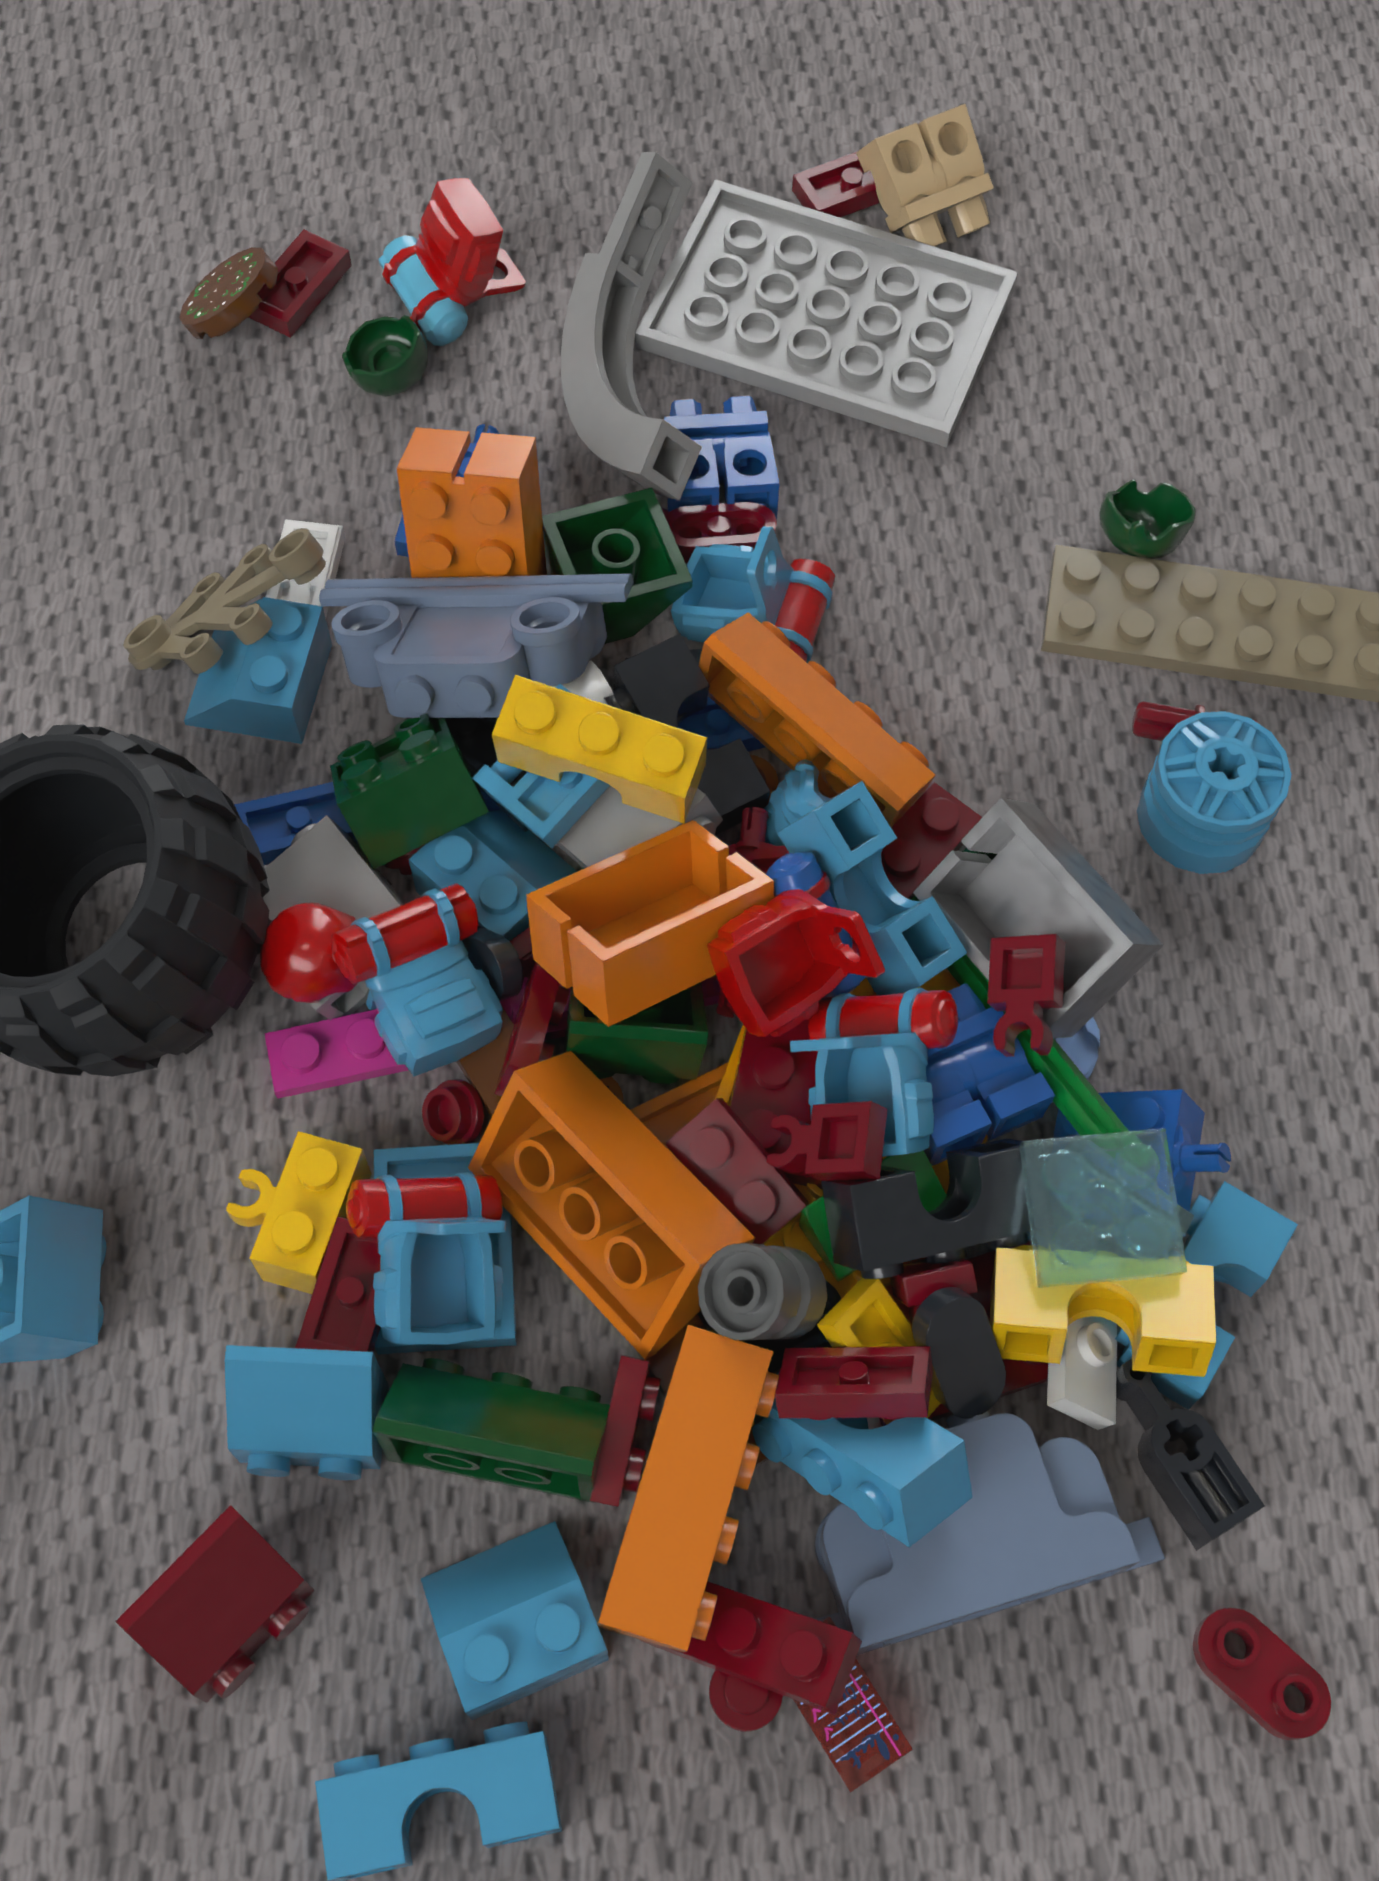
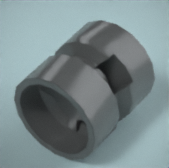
(762, 1292)

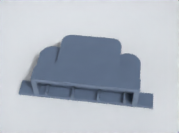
(461, 640)
(1029, 1532)

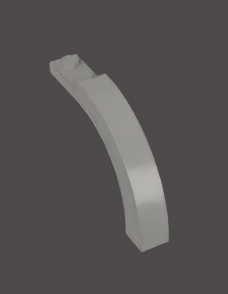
(602, 333)

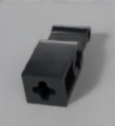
(1204, 1483)

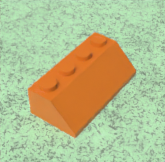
(803, 716)
(604, 1198)
(687, 1489)

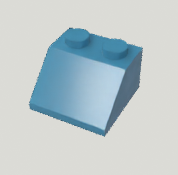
(268, 684)
(495, 867)
(49, 1279)
(303, 1410)
(513, 1620)

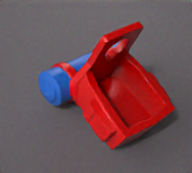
(792, 951)

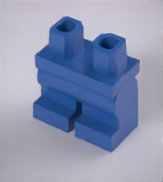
(732, 453)
(977, 1085)

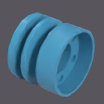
(1213, 792)

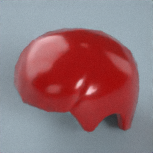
(299, 953)

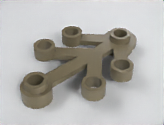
(217, 605)

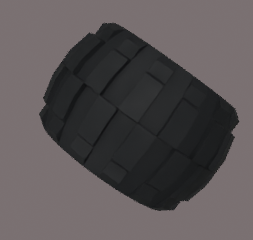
(185, 951)

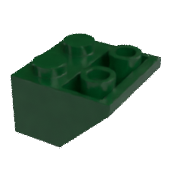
(405, 789)

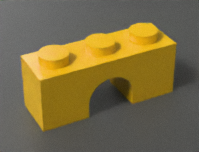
(639, 757)
(1164, 1317)

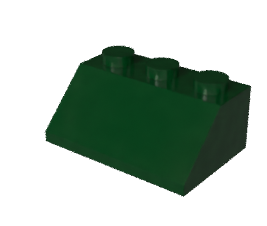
(493, 1428)

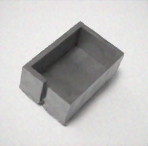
(1039, 889)

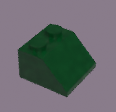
(620, 538)
(656, 1043)

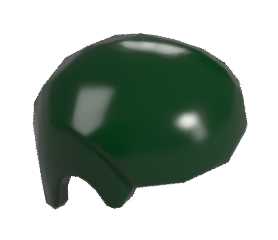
(386, 355)
(1146, 522)

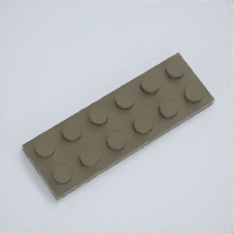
(1213, 623)

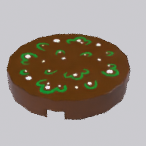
(228, 293)

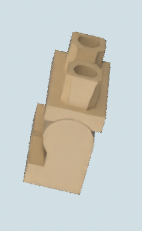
(930, 172)

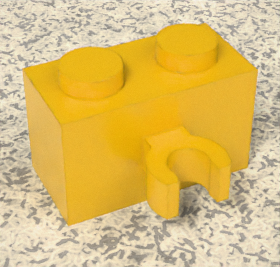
(301, 1209)

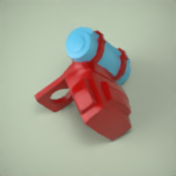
(449, 261)

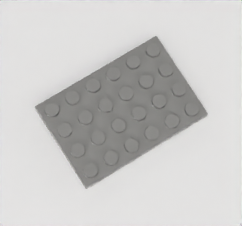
(828, 312)

